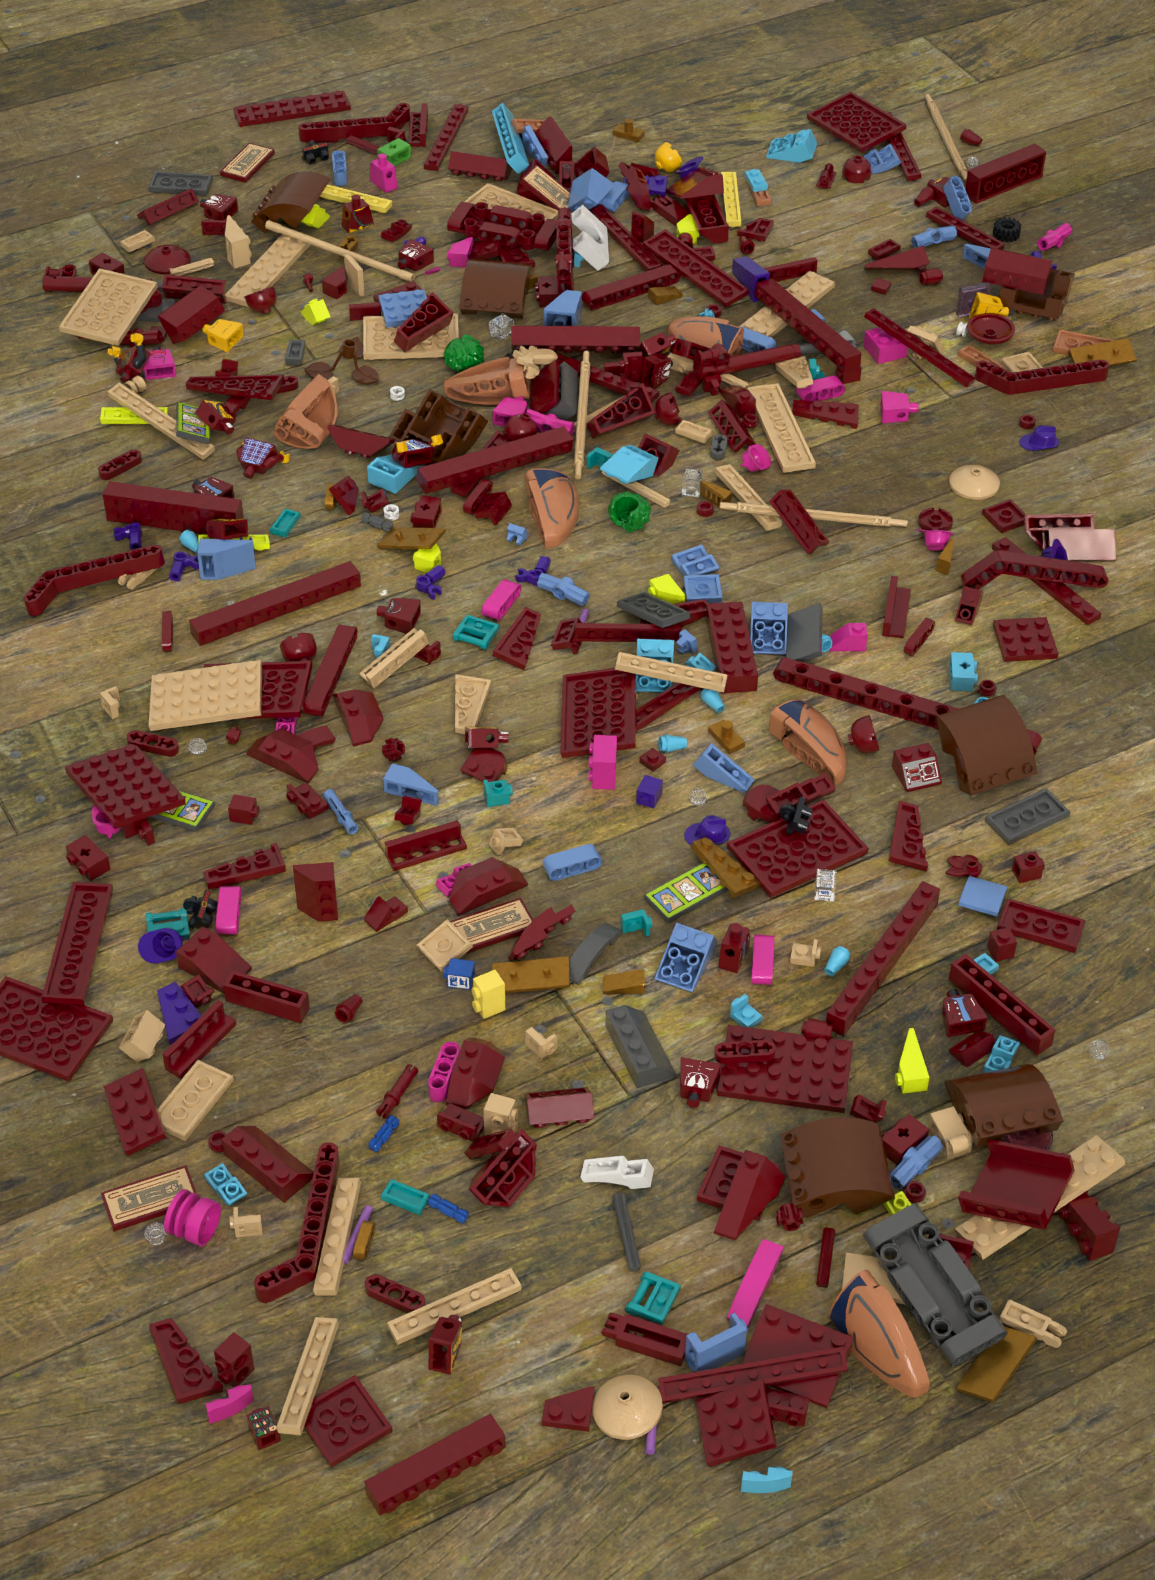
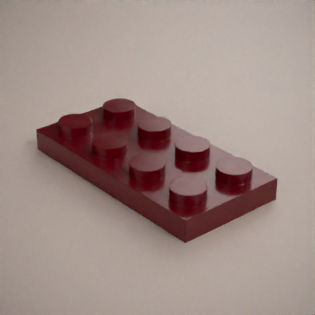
(135, 1112)

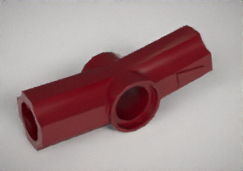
(150, 337)

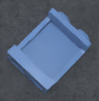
(717, 1349)

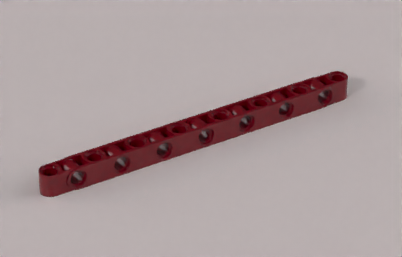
(867, 694)

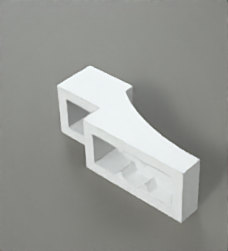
(619, 1171)

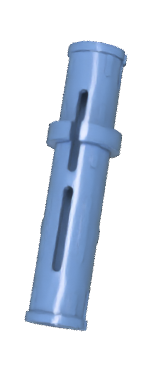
(343, 816)

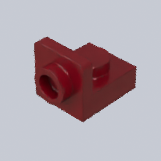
(429, 653)

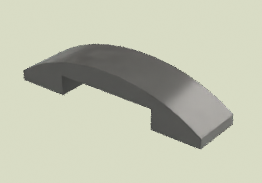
(590, 950)

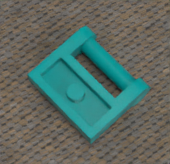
(477, 627)
(180, 926)
(659, 1302)

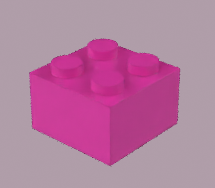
(883, 346)
(603, 762)

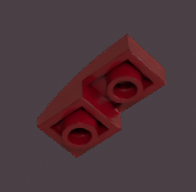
(397, 230)
(234, 403)
(318, 736)

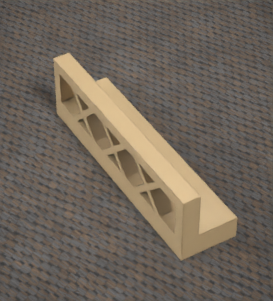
(394, 657)

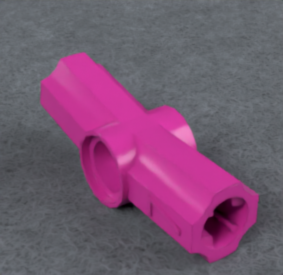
(1055, 237)
(550, 422)

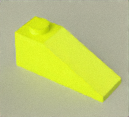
(912, 1071)

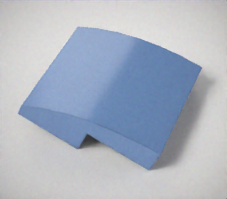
(883, 159)
(694, 561)
(983, 896)

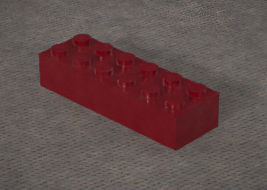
(1005, 173)
(732, 646)

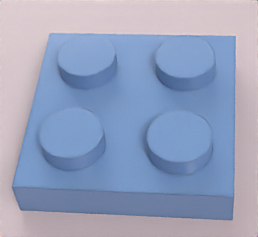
(703, 587)

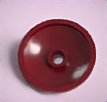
(166, 257)
(990, 328)

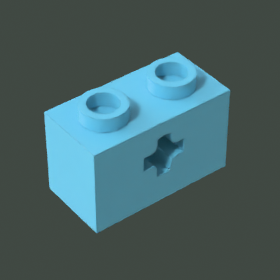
(962, 671)

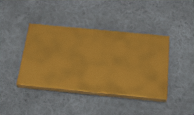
(1114, 352)
(411, 538)
(534, 974)
(996, 1366)

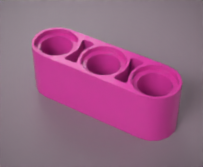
(822, 389)
(501, 599)
(228, 910)
(762, 959)
(440, 1076)

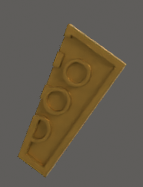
(729, 871)

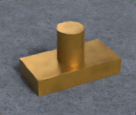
(628, 131)
(726, 736)

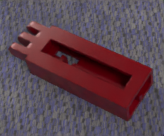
(669, 209)
(657, 1341)

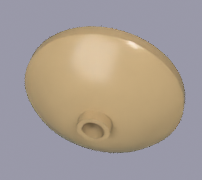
(974, 482)
(627, 1417)

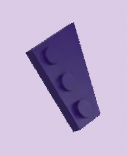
(656, 184)
(177, 1011)

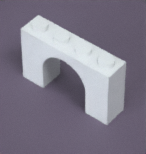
(593, 240)

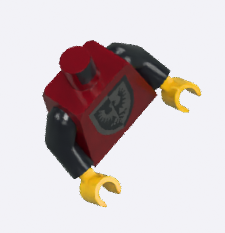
(132, 361)

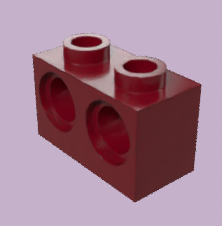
(234, 1360)

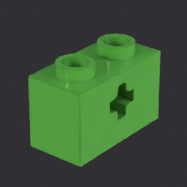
(396, 151)

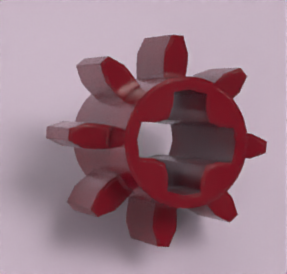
(393, 749)
(789, 1217)

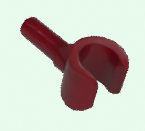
(308, 278)

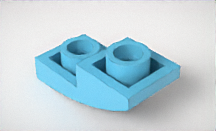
(1002, 1054)
(225, 1185)
(776, 1480)

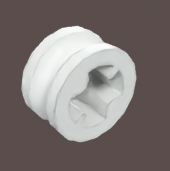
(962, 329)
(397, 389)
(391, 512)

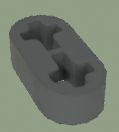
(718, 447)

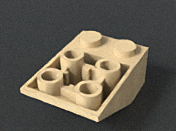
(236, 244)

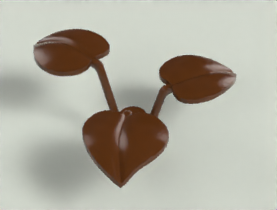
(350, 349)

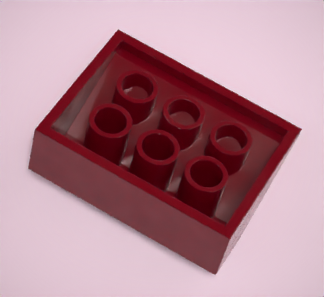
(698, 183)
(787, 1334)

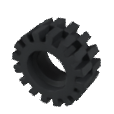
(1007, 229)

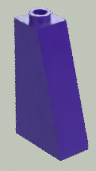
(748, 274)

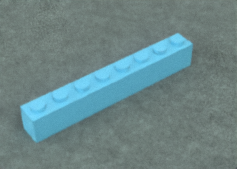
(510, 139)

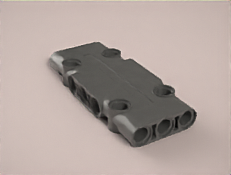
(935, 1284)

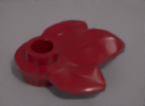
(963, 866)

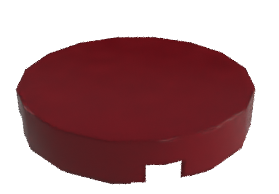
(935, 520)

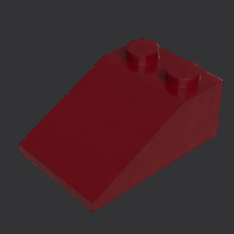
(210, 958)

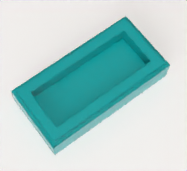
(285, 523)
(405, 1197)

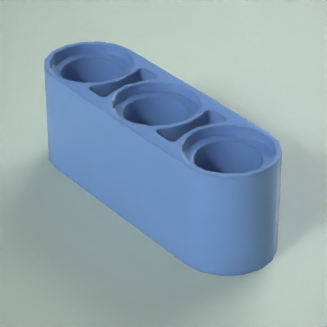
(339, 168)
(615, 196)
(957, 197)
(756, 341)
(572, 862)

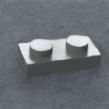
(295, 352)

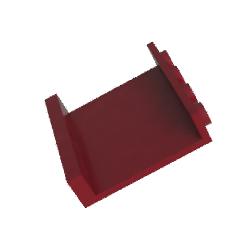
(1019, 1184)

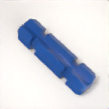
(383, 1133)
(448, 1208)

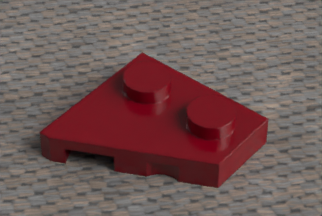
(757, 230)
(346, 494)
(569, 1410)

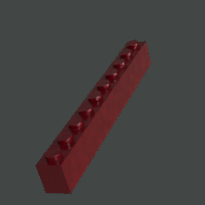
(808, 325)
(494, 460)
(274, 603)
(882, 958)

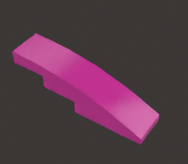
(756, 1281)

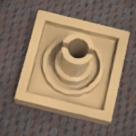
(929, 338)

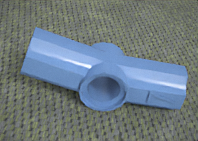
(941, 234)
(563, 589)
(915, 1161)

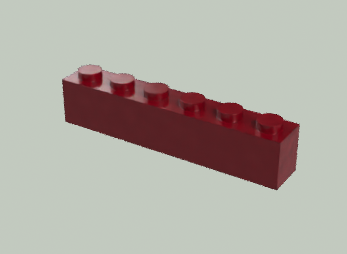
(1002, 1004)
(435, 1464)

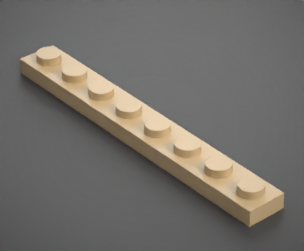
(156, 418)

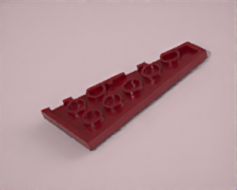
(249, 386)

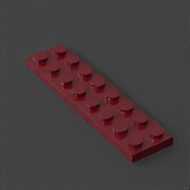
(291, 108)
(696, 268)
(77, 943)

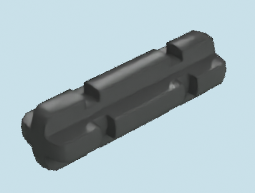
(377, 522)

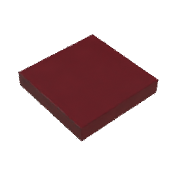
(1004, 516)

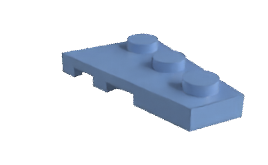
(533, 147)

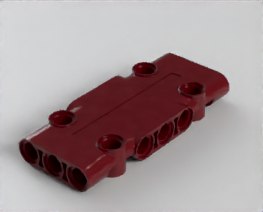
(503, 225)
(565, 251)

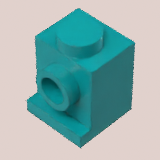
(497, 792)

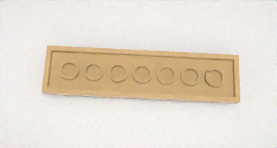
(267, 268)
(806, 290)
(781, 428)
(1092, 1164)

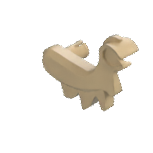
(533, 356)

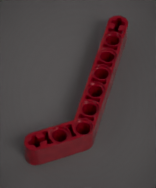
(356, 127)
(1041, 378)
(1033, 567)
(90, 573)
(270, 1283)

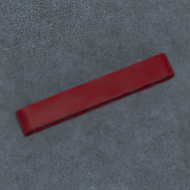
(630, 287)
(330, 670)

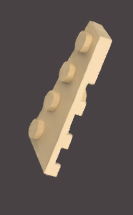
(796, 371)

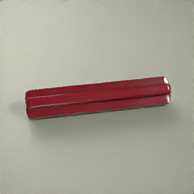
(362, 144)
(825, 1257)

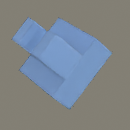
(517, 532)
(686, 643)

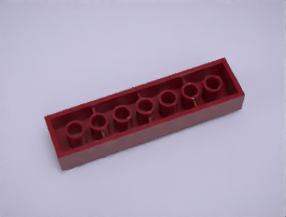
(577, 338)
(167, 507)

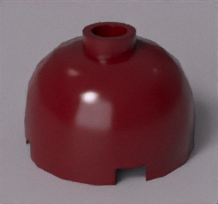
(856, 169)
(262, 300)
(667, 410)
(520, 426)
(299, 648)
(863, 735)

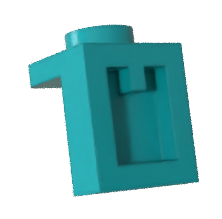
(814, 369)
(597, 457)
(636, 920)

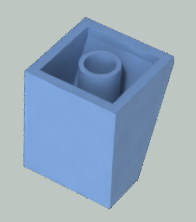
(588, 190)
(564, 310)

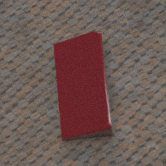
(973, 1048)

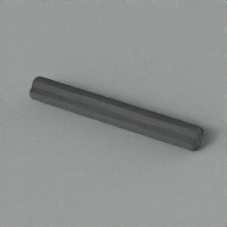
(626, 1232)

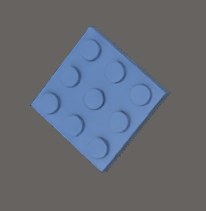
(400, 306)

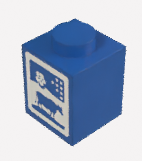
(460, 973)

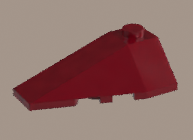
(907, 260)
(752, 1188)

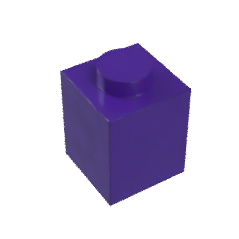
(649, 791)

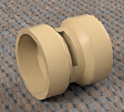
(136, 385)

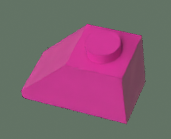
(460, 252)
(850, 638)

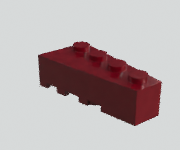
(1090, 1226)

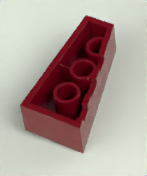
(424, 322)
(626, 411)

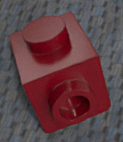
(394, 133)
(228, 368)
(374, 501)
(409, 810)
(197, 991)
(868, 1110)

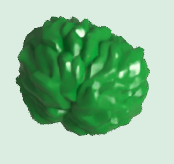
(463, 353)
(629, 511)

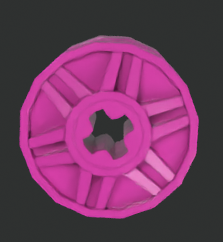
(192, 1217)

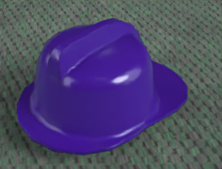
(689, 166)
(1041, 438)
(1055, 551)
(710, 827)
(160, 945)

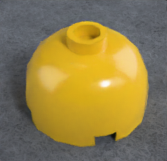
(667, 159)

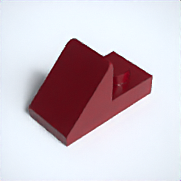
(141, 828)
(384, 912)

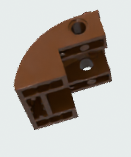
(290, 199)
(495, 287)
(1049, 304)
(438, 416)
(987, 744)
(1005, 1103)
(837, 1164)

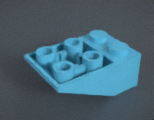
(793, 147)
(630, 464)
(390, 474)
(657, 650)

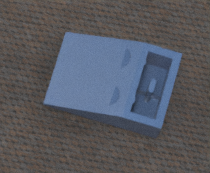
(224, 558)
(768, 628)
(686, 957)

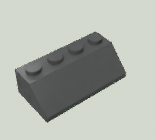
(567, 393)
(638, 1046)

